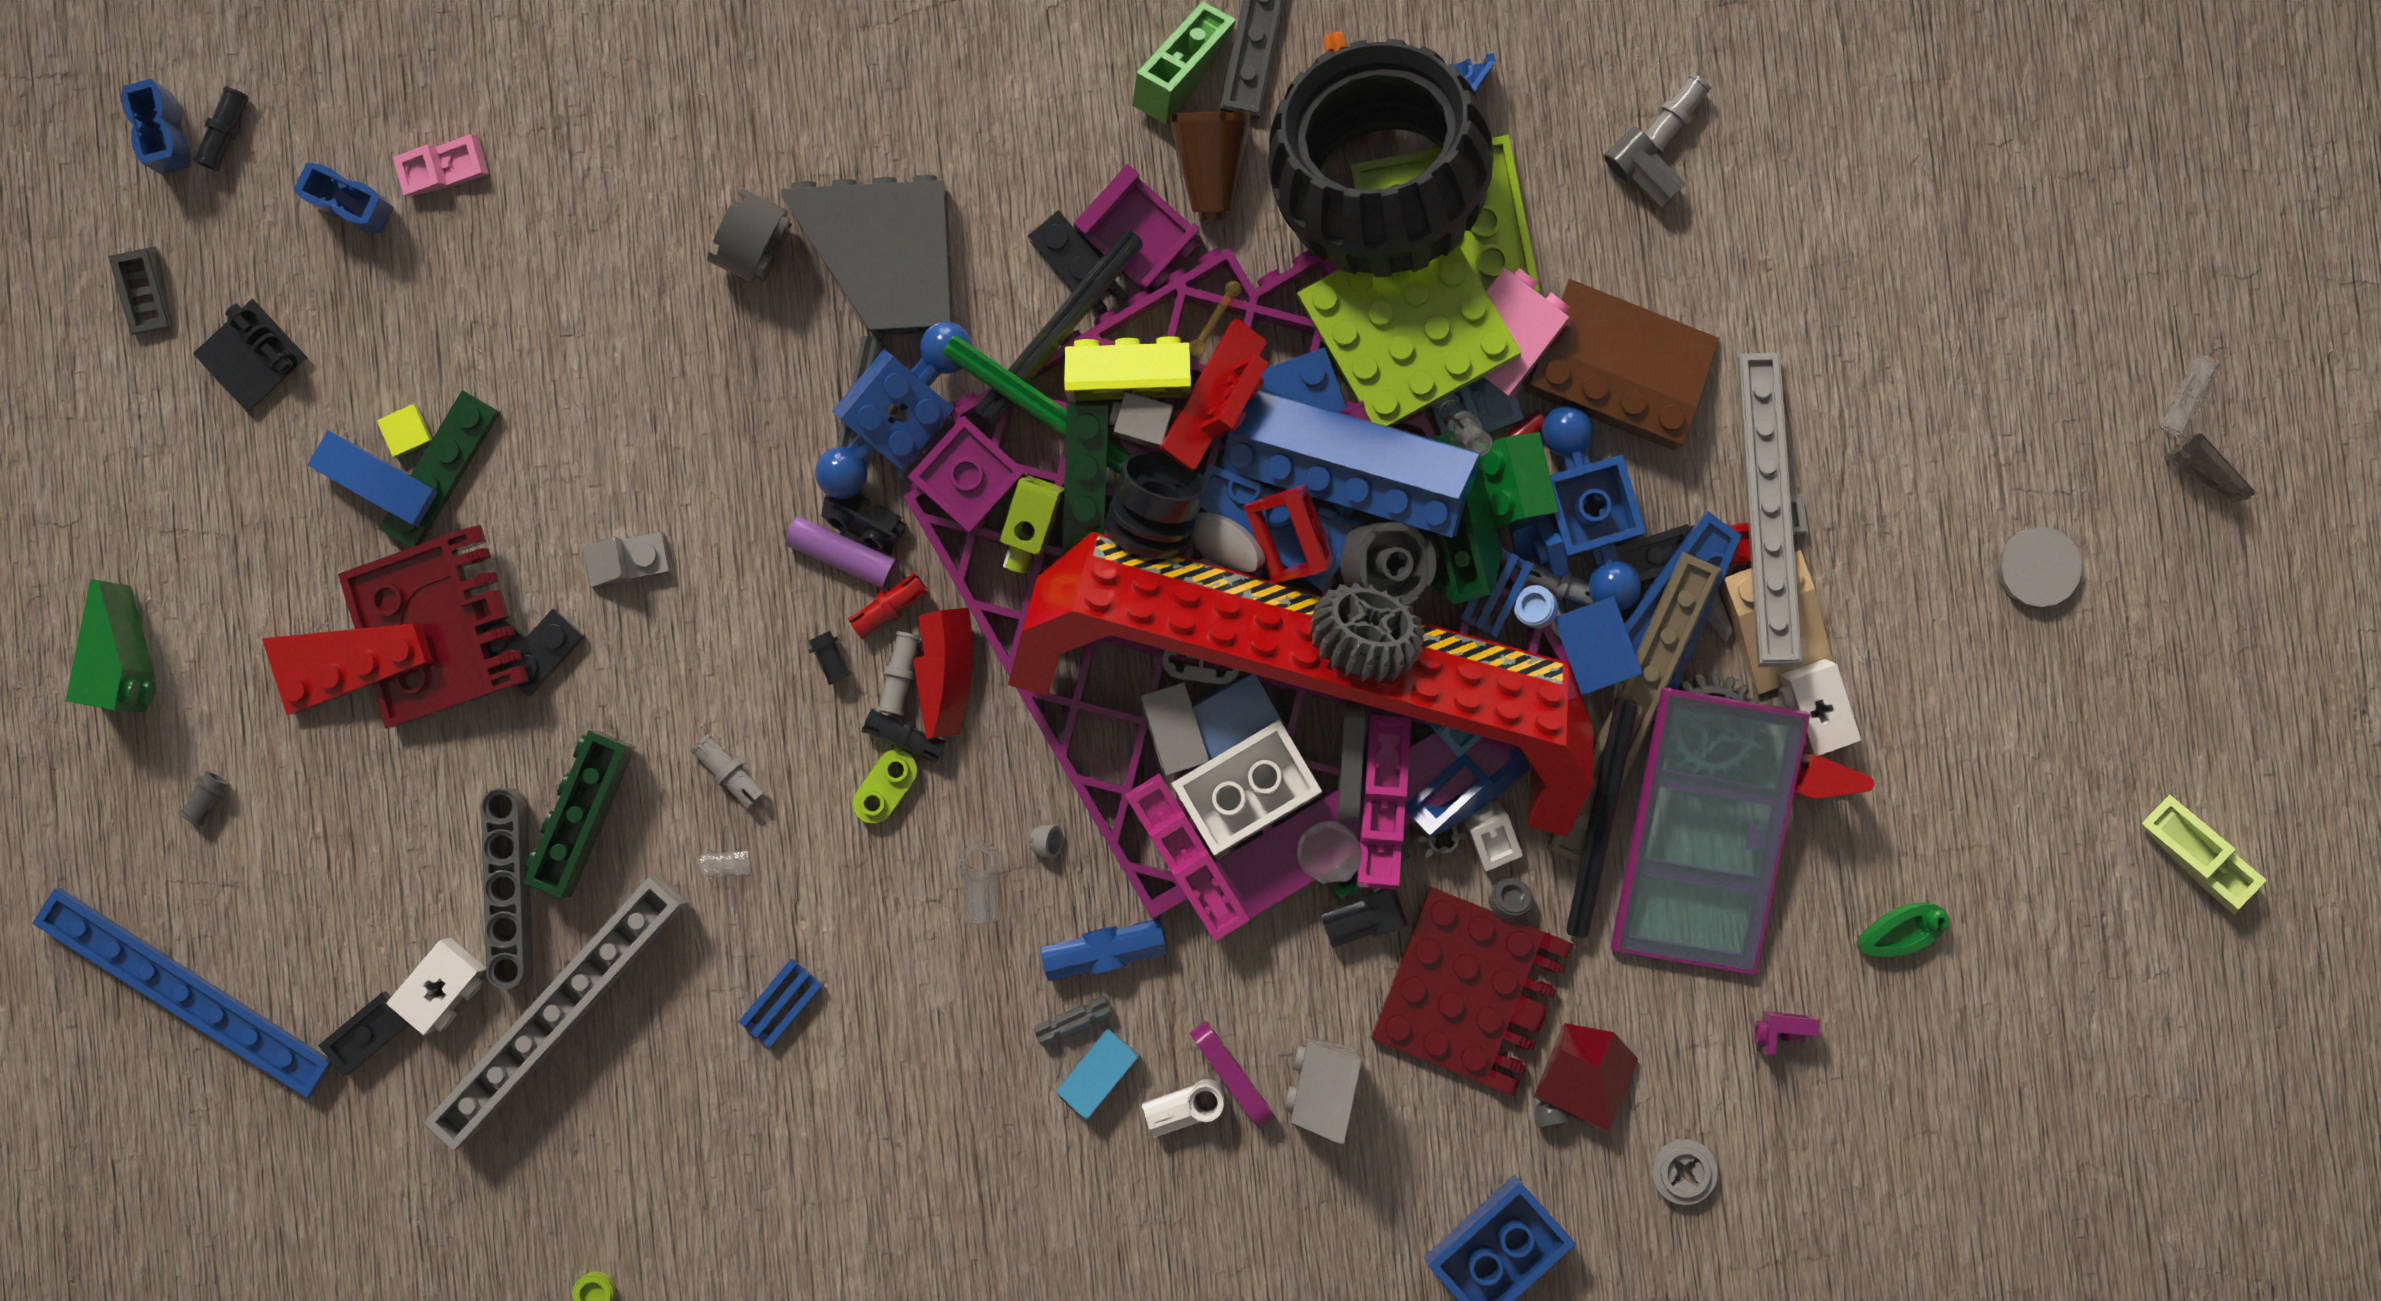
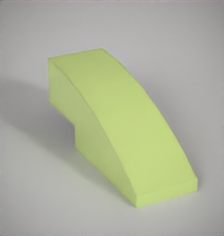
(2203, 854)

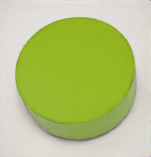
(594, 1287)

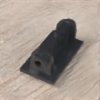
(875, 530)

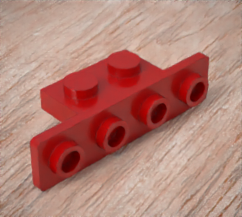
(1218, 395)

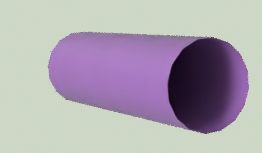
(840, 552)

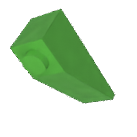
(1181, 62)

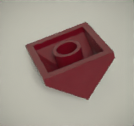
(1587, 1075)

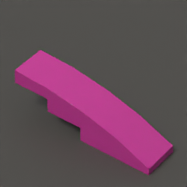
(1384, 801)
(1187, 857)

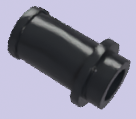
(829, 657)

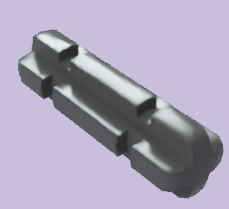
(1073, 1021)

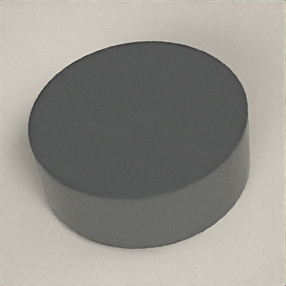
(1510, 899)

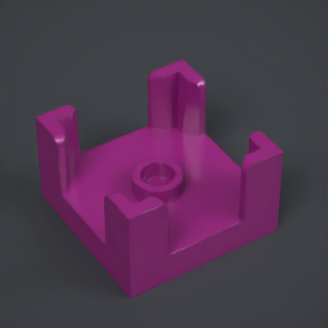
(967, 475)

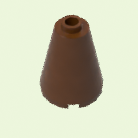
(1211, 158)

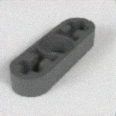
(1351, 761)

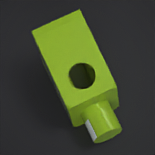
(1035, 503)

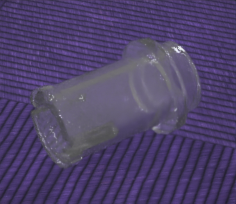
(724, 864)

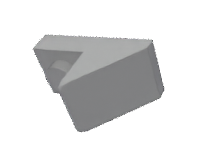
(626, 559)

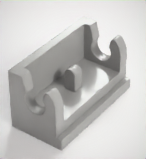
(1174, 729)

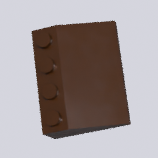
(1625, 366)

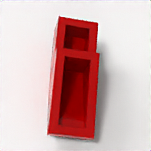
(944, 670)

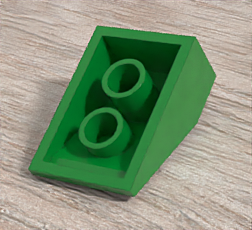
(111, 653)

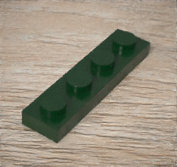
(445, 462)
(1085, 472)

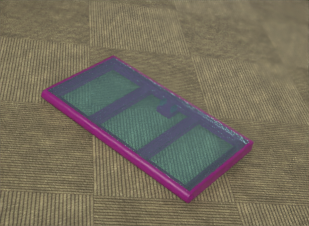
(1709, 830)

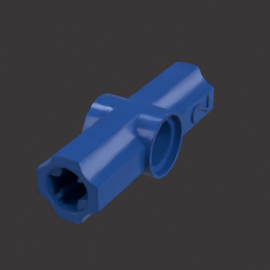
(1103, 950)

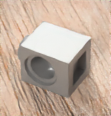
(1141, 420)

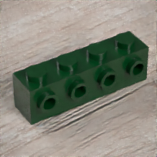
(579, 814)

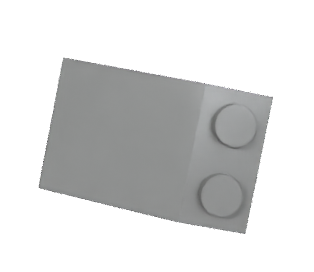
(1323, 1088)

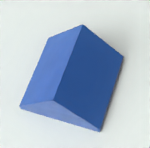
(1597, 645)

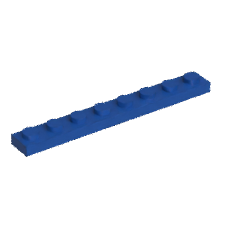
(182, 992)

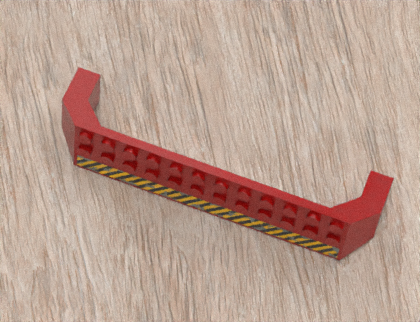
(1266, 631)

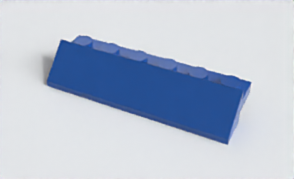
(1352, 462)

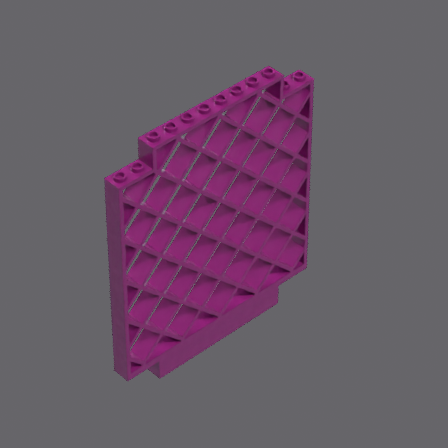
(1267, 865)

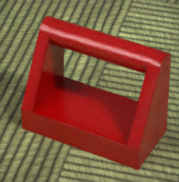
(1307, 528)
(1826, 778)

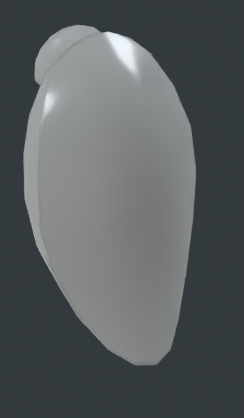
(1226, 543)

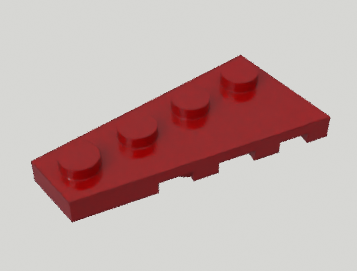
(337, 663)

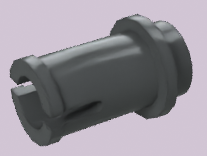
(204, 798)

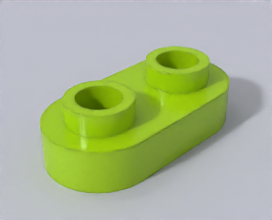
(885, 786)

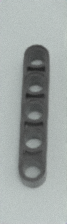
(495, 905)

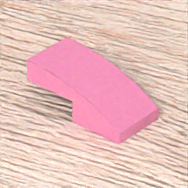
(440, 167)

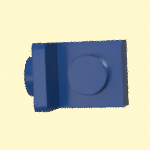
(1540, 540)

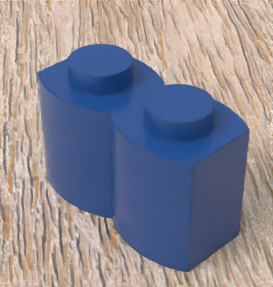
(155, 126)
(343, 198)

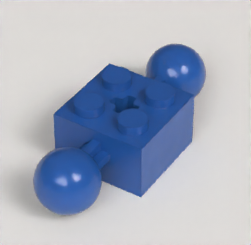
(1568, 434)
(843, 470)

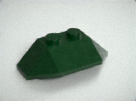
(1471, 559)

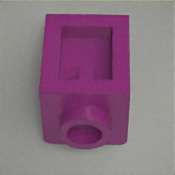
(1791, 1026)

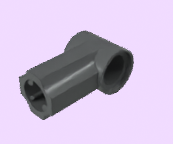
(1636, 160)

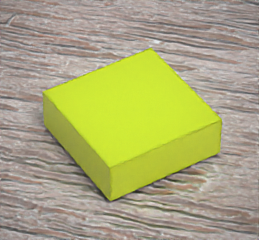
(404, 431)

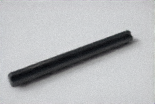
(1064, 320)
(1601, 818)

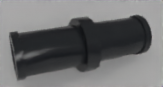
(221, 128)
(903, 736)

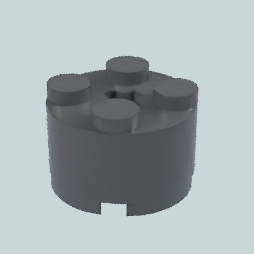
(749, 236)
(1410, 557)

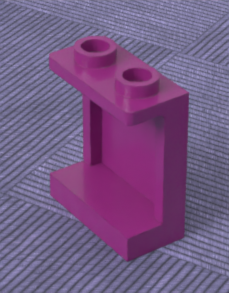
(1135, 207)

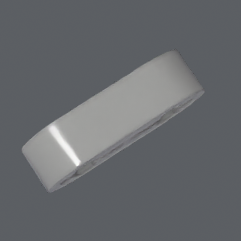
(1197, 674)

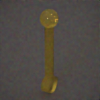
(1197, 346)

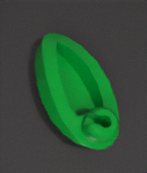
(1904, 930)

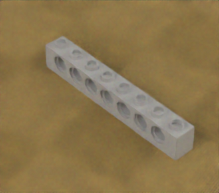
(555, 1012)

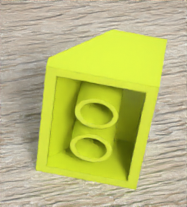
(1129, 367)

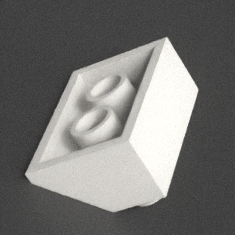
(1247, 788)

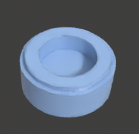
(1536, 606)

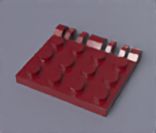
(432, 589)
(1465, 986)

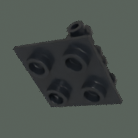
(249, 354)

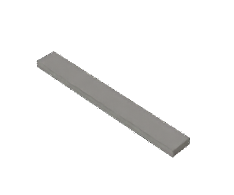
(1769, 510)

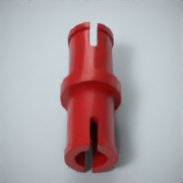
(888, 605)

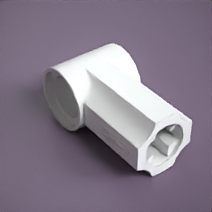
(1180, 1108)

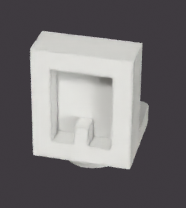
(1493, 836)

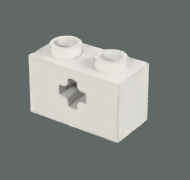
(1835, 720)
(417, 997)

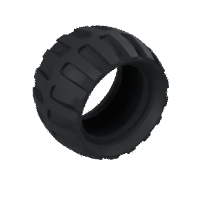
(1367, 92)

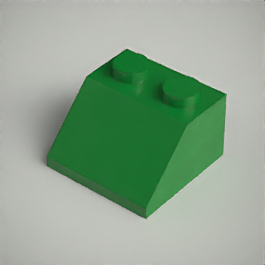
(1518, 480)

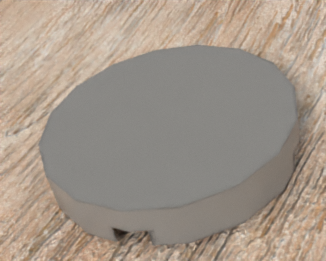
(2039, 567)

